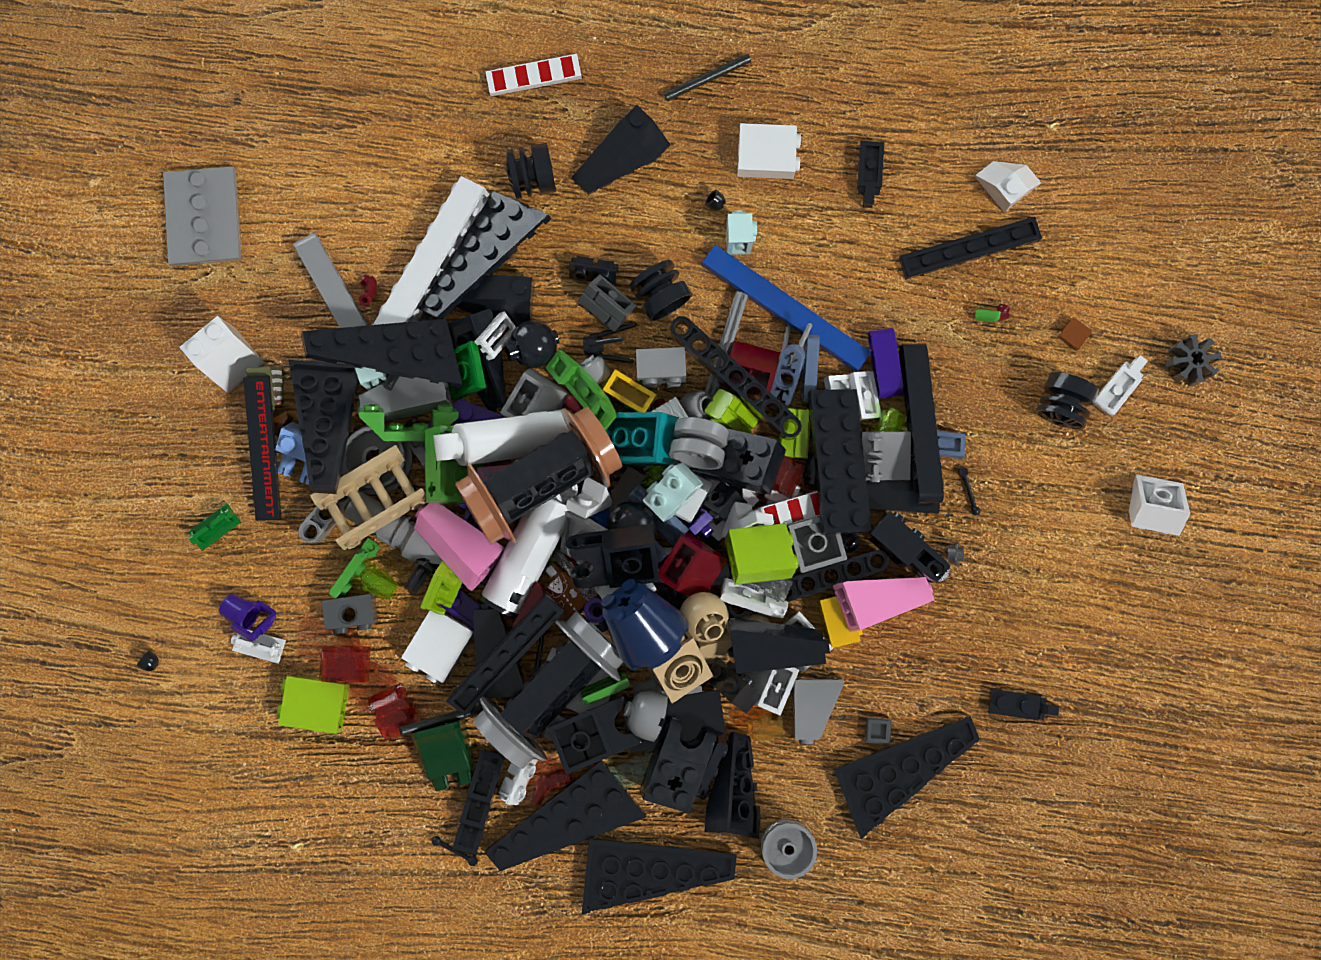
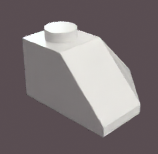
(1007, 182)

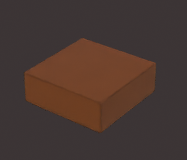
(1074, 333)

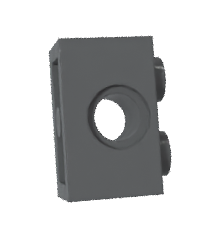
(335, 611)

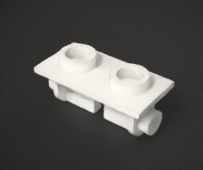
(264, 647)
(514, 789)

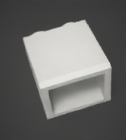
(221, 353)

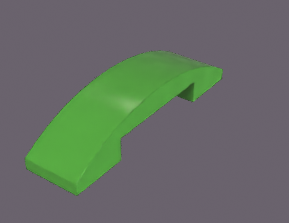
(582, 386)

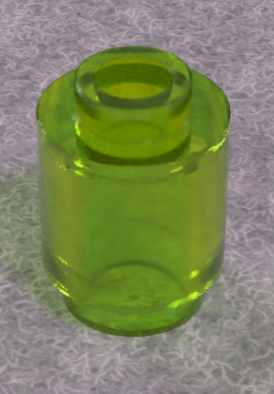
(890, 421)
(379, 584)

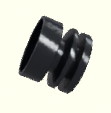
(531, 170)
(658, 286)
(1067, 400)

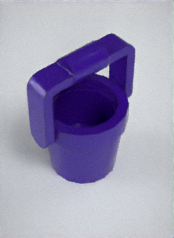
(243, 615)

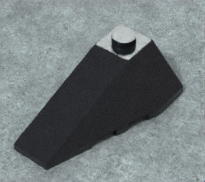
(627, 147)
(502, 294)
(468, 330)
(732, 799)

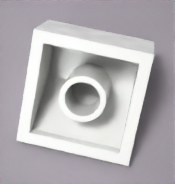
(1158, 505)

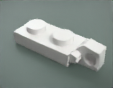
(1120, 386)
(751, 599)

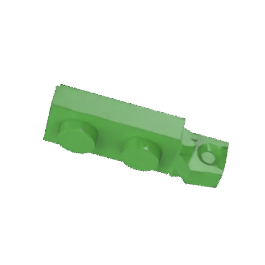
(355, 567)

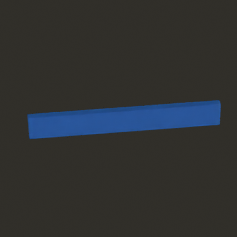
(785, 307)

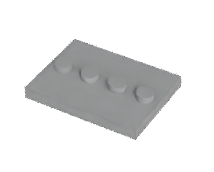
(202, 216)

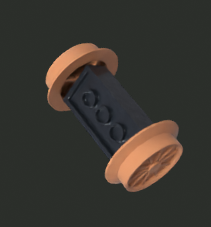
(540, 475)

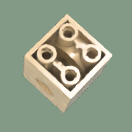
(683, 671)

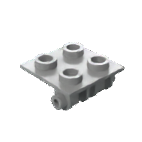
(887, 455)

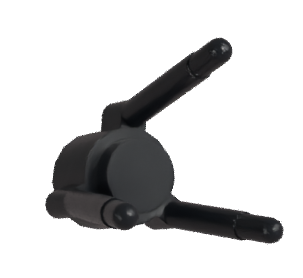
(595, 343)

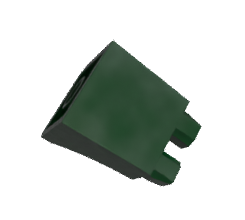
(445, 752)

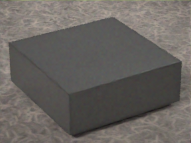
(877, 730)

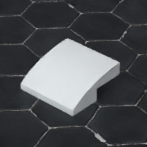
(866, 391)

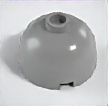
(645, 714)

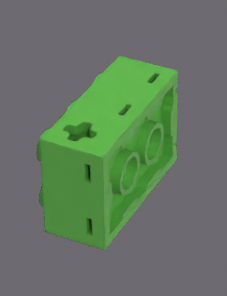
(443, 474)

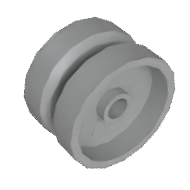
(699, 443)
(796, 861)

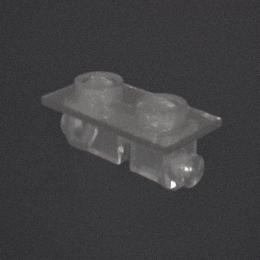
(774, 589)

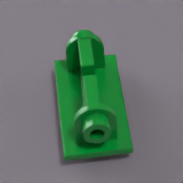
(214, 527)

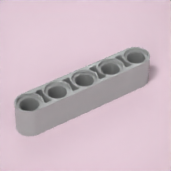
(329, 282)

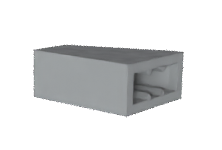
(812, 707)

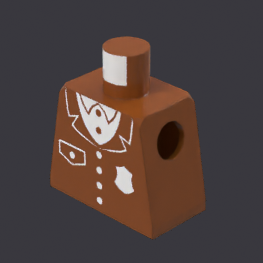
(564, 592)

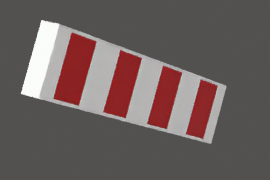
(533, 75)
(793, 509)

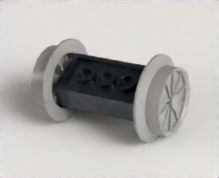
(545, 696)

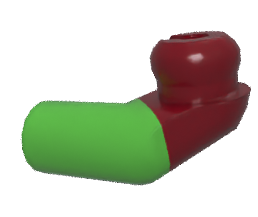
(993, 316)

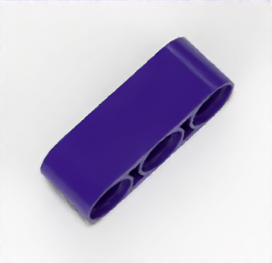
(885, 363)

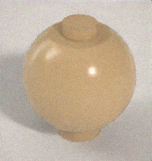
(705, 616)

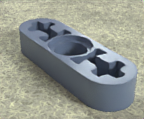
(810, 366)
(794, 370)

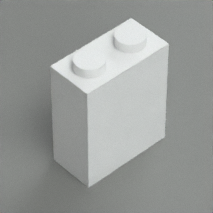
(768, 151)
(438, 646)

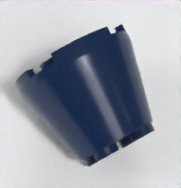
(643, 625)

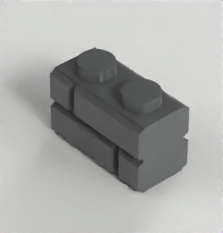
(607, 303)

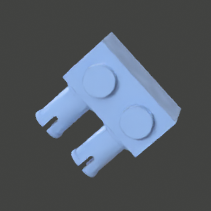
(291, 447)

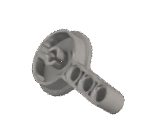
(358, 451)

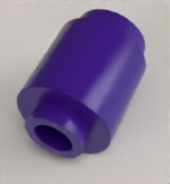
(589, 608)

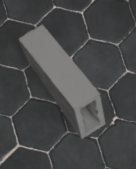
(407, 397)

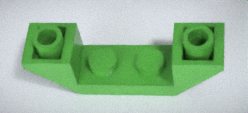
(374, 418)

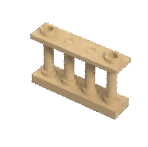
(370, 473)

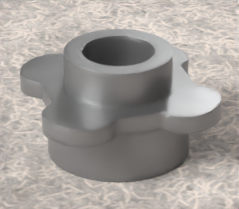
(955, 554)

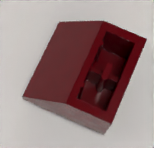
(757, 361)
(692, 566)

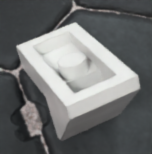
(592, 499)
(743, 516)

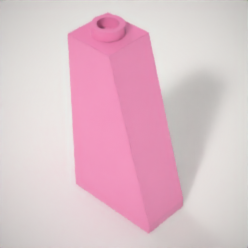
(458, 543)
(878, 600)

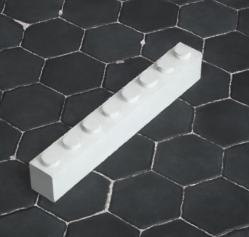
(434, 252)

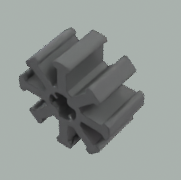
(1186, 352)

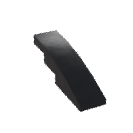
(478, 802)

